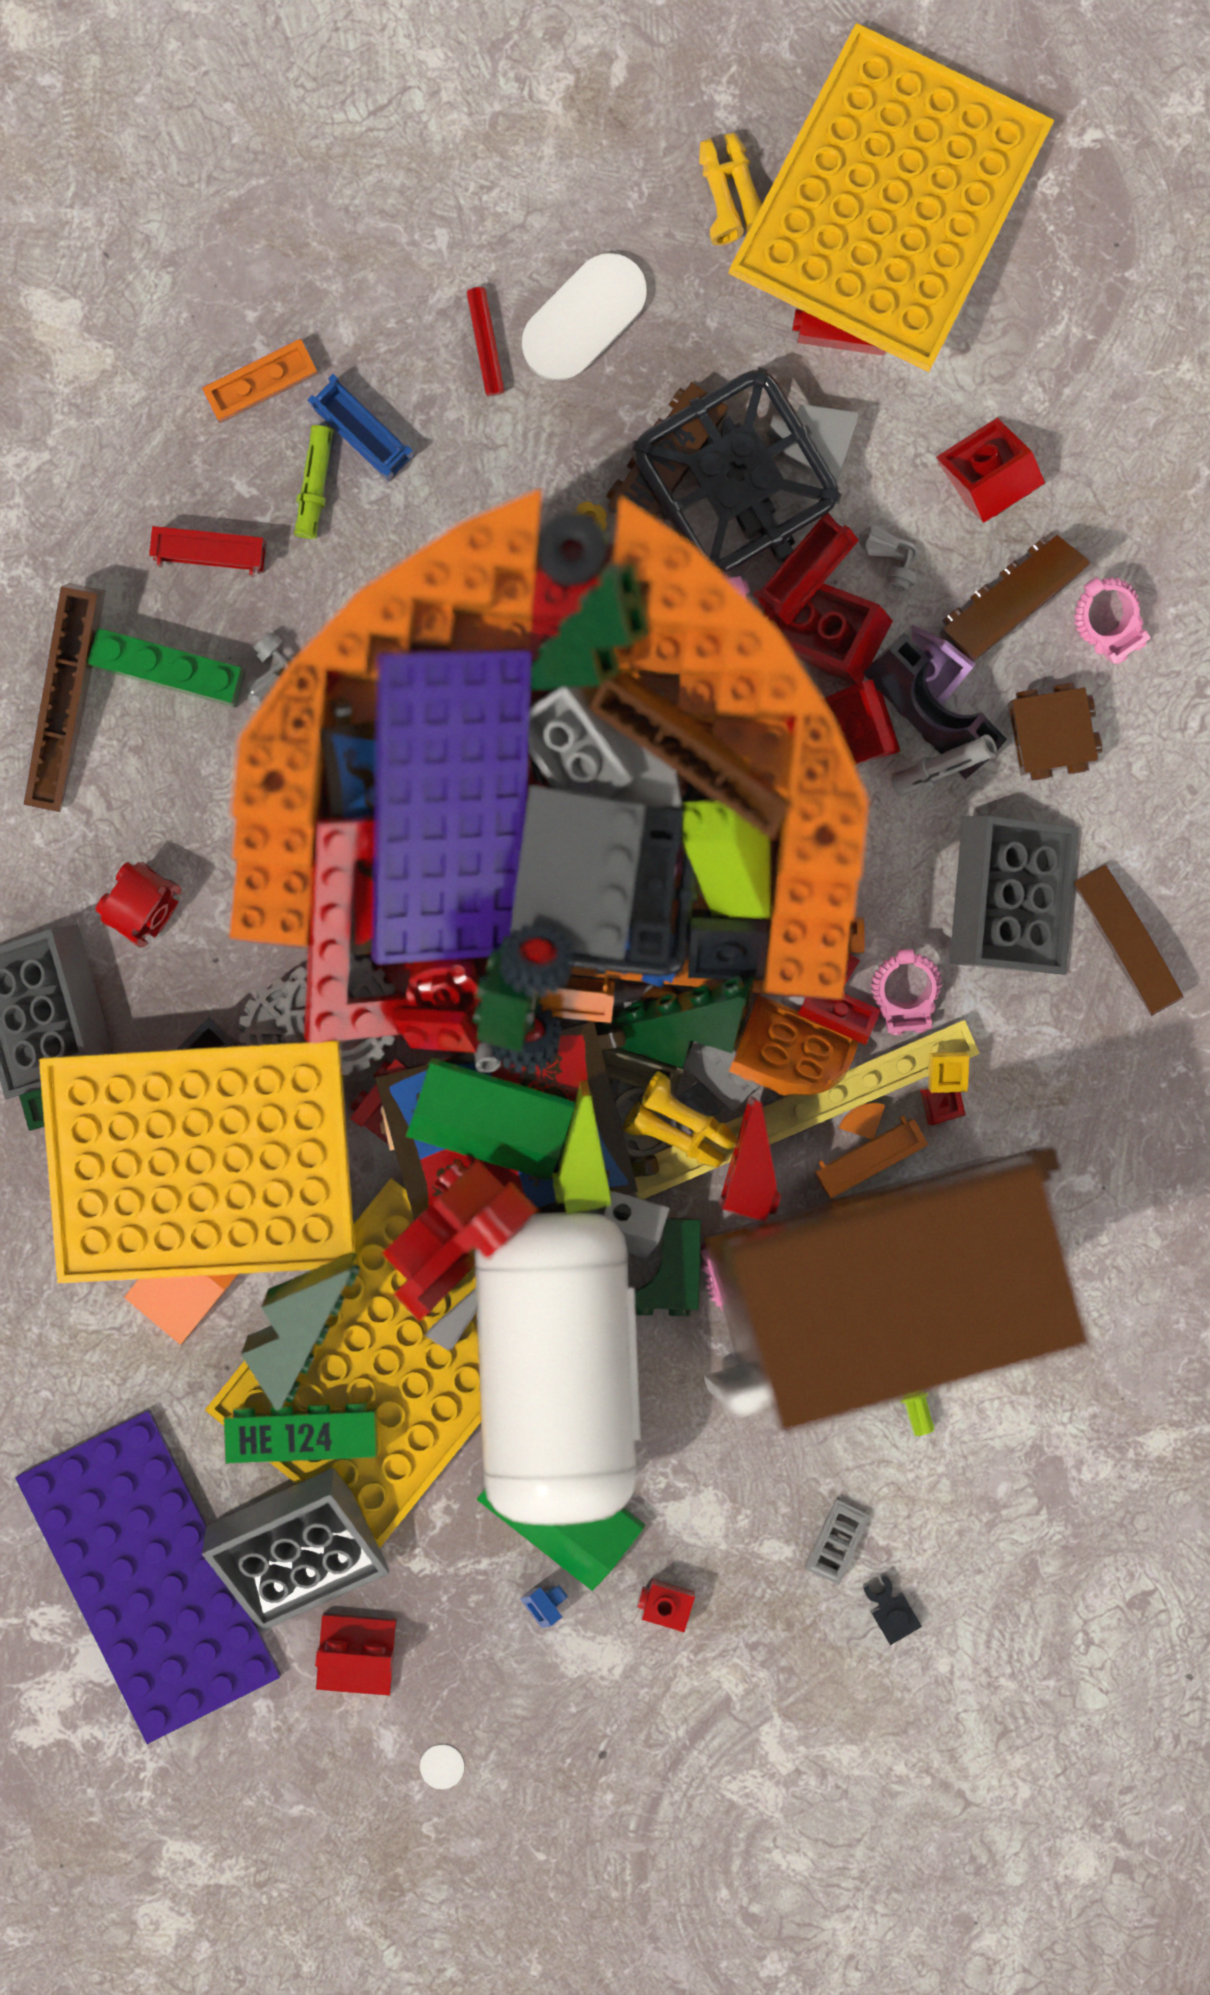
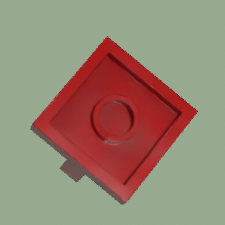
(863, 722)
(355, 1654)

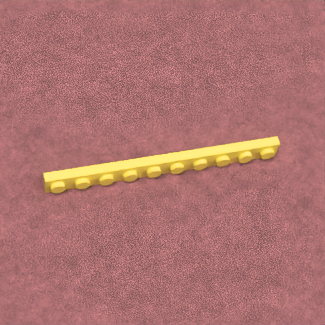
(804, 1111)

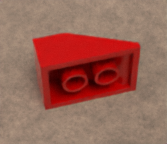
(836, 632)
(751, 1175)

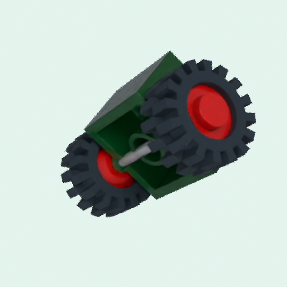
(512, 992)

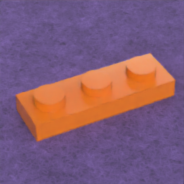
(260, 380)

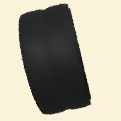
(576, 527)

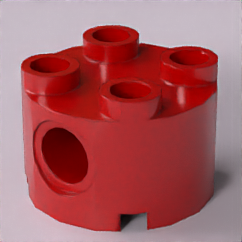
(138, 903)
(446, 984)

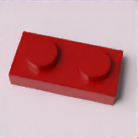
(844, 1016)

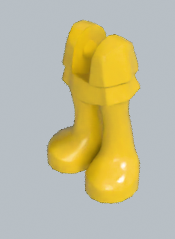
(728, 224)
(659, 1099)

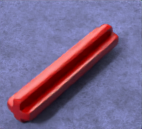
(485, 341)

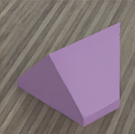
(946, 664)

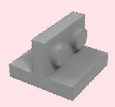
(712, 1069)

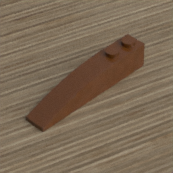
(63, 695)
(690, 750)

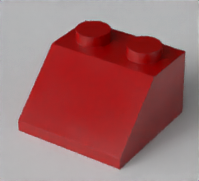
(991, 469)

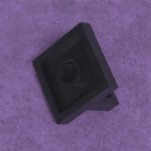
(726, 946)

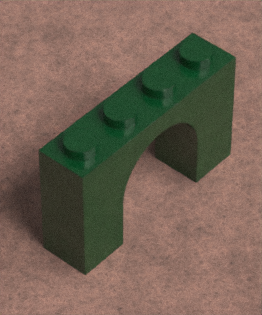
(677, 1280)

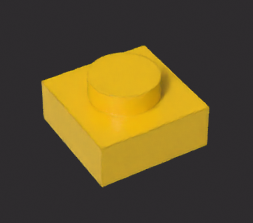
(948, 1072)

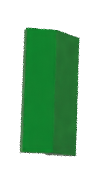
(490, 1119)
(582, 1548)

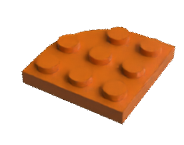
(791, 1051)

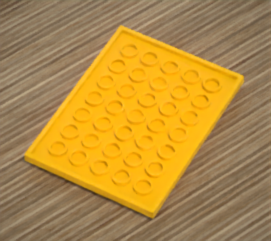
(891, 197)
(197, 1161)
(381, 1357)

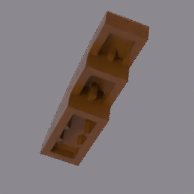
(1128, 940)

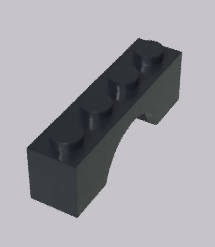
(902, 679)

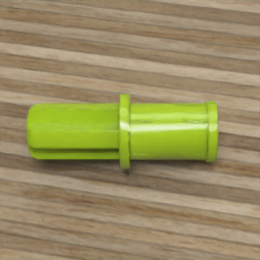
(919, 1414)

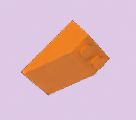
(178, 1302)

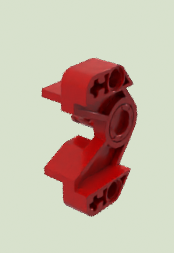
(435, 1245)

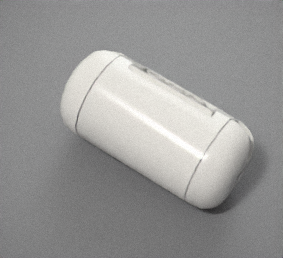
(558, 1371)

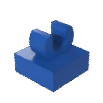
(543, 1605)

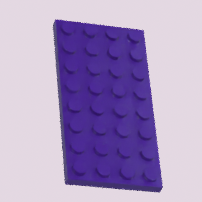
(448, 801)
(139, 1576)

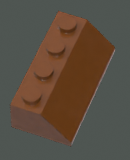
(1014, 598)

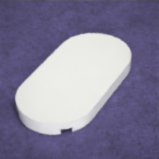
(584, 317)

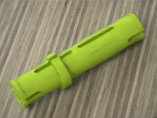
(312, 489)

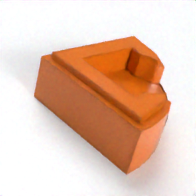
(856, 938)
(863, 1120)

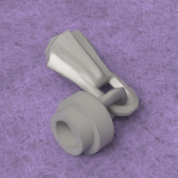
(880, 543)
(263, 685)

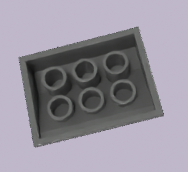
(579, 867)
(1013, 895)
(46, 1006)
(294, 1550)

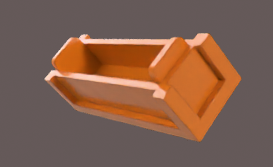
(582, 1000)
(871, 1157)

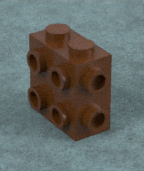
(1054, 731)

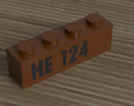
(686, 440)

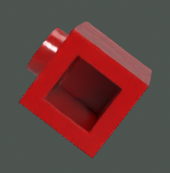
(666, 1605)

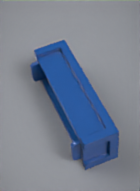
(361, 429)

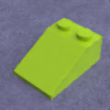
(727, 859)
(582, 1171)

